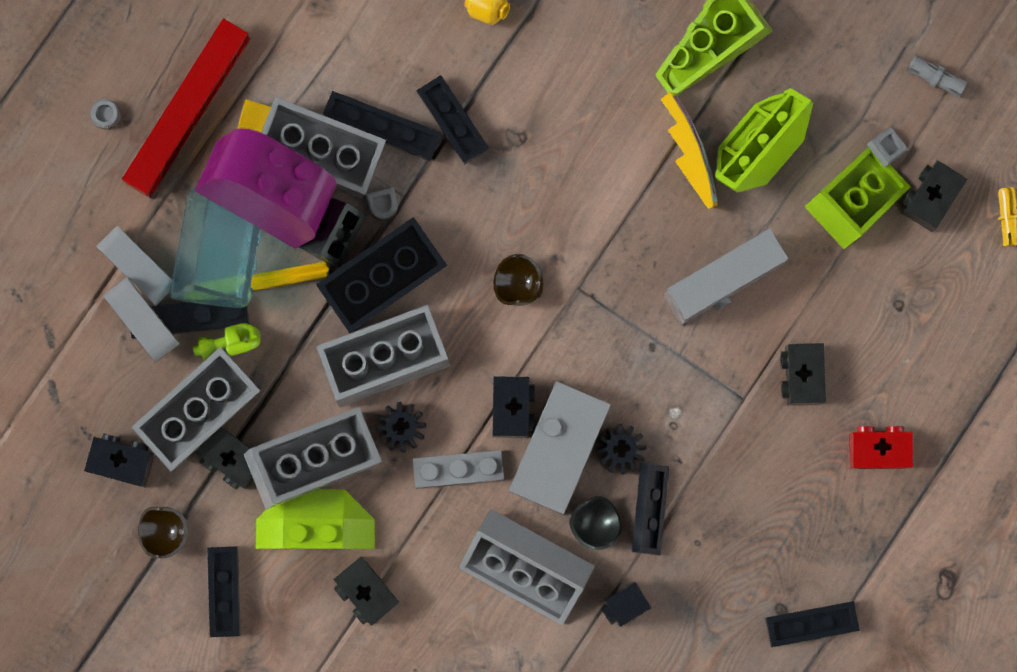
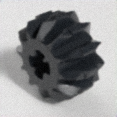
(408, 433)
(628, 456)

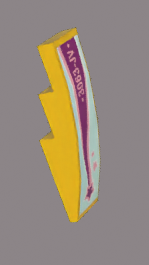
(694, 161)

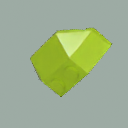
(763, 141)
(316, 522)

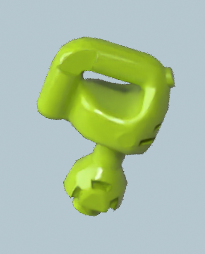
(237, 340)

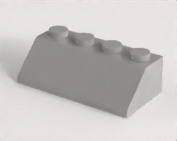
(196, 409)
(526, 567)

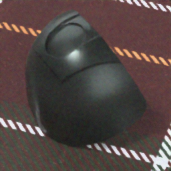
(596, 523)

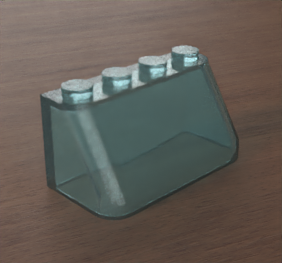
(214, 255)

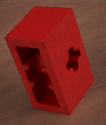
(896, 457)

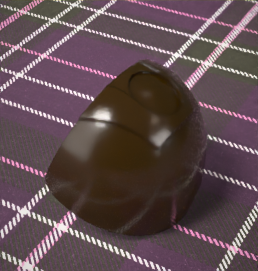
(518, 280)
(162, 531)

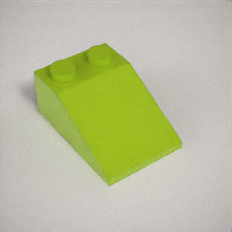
(857, 198)

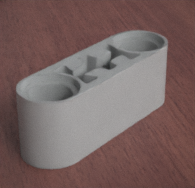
(136, 265)
(141, 319)

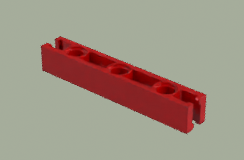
(186, 108)

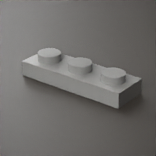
(458, 469)

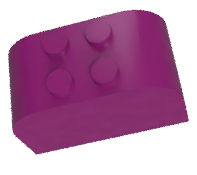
(267, 185)

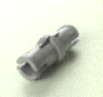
(937, 76)

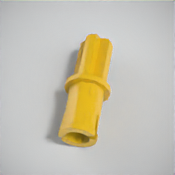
(1008, 214)

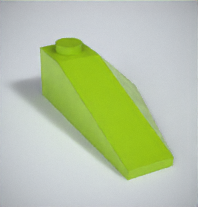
(714, 39)

